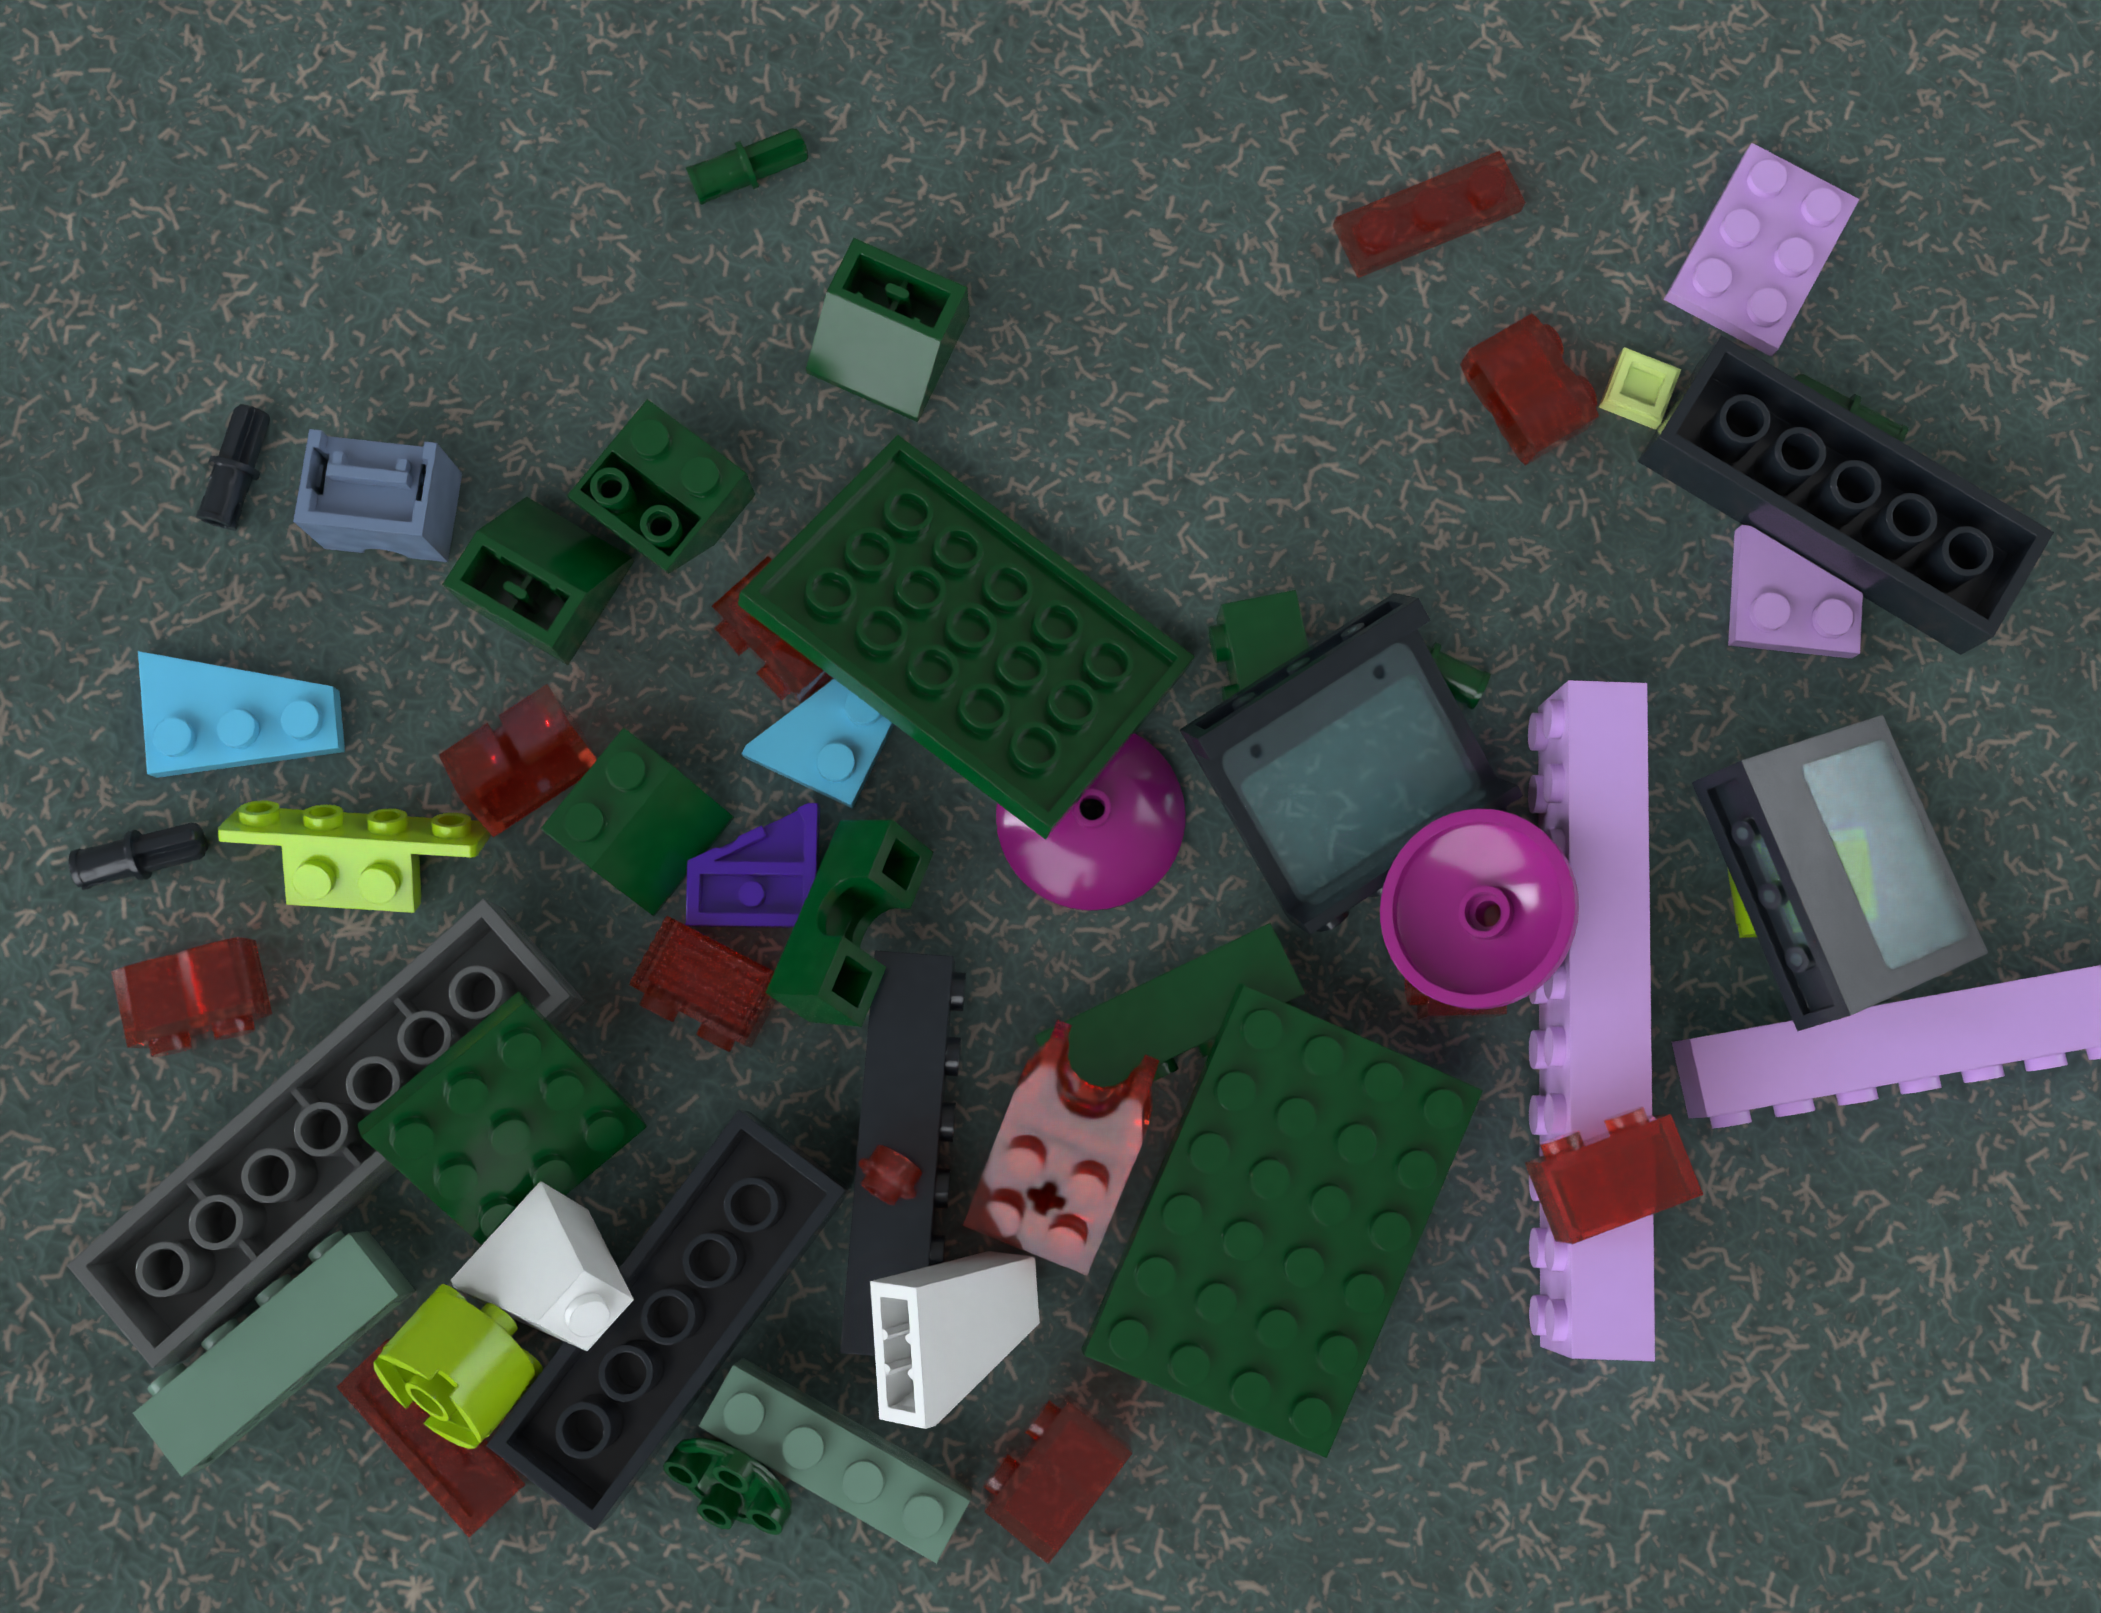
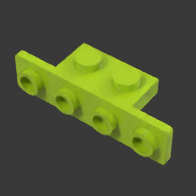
(353, 857)

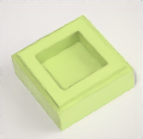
(1640, 388)

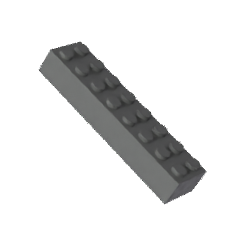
(296, 1152)

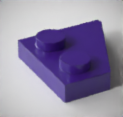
(758, 876)

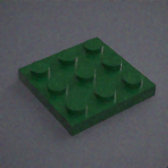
(501, 1117)

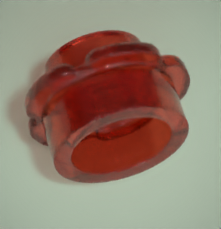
(889, 1175)

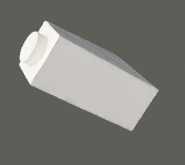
(549, 1270)
(947, 1331)

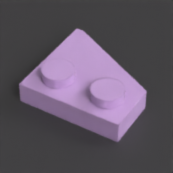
(1789, 601)

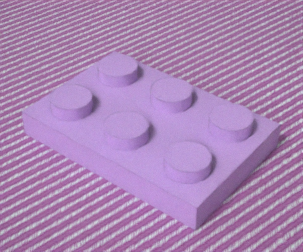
(1761, 249)

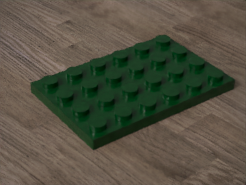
(967, 634)
(1281, 1221)

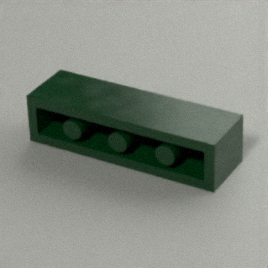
(1175, 1009)

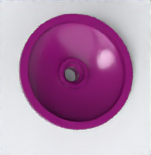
(1109, 858)
(1439, 899)

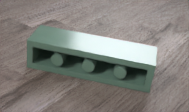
(273, 1352)
(837, 1459)

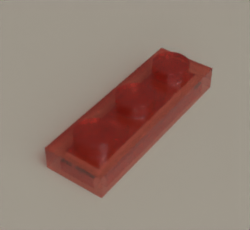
(1428, 214)
(462, 1480)

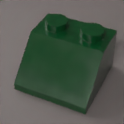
(637, 822)

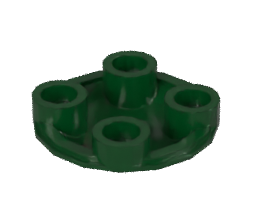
(729, 1485)

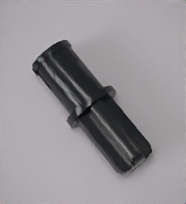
(234, 468)
(137, 855)

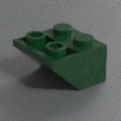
(887, 329)
(663, 489)
(538, 577)

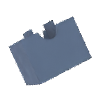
(371, 496)

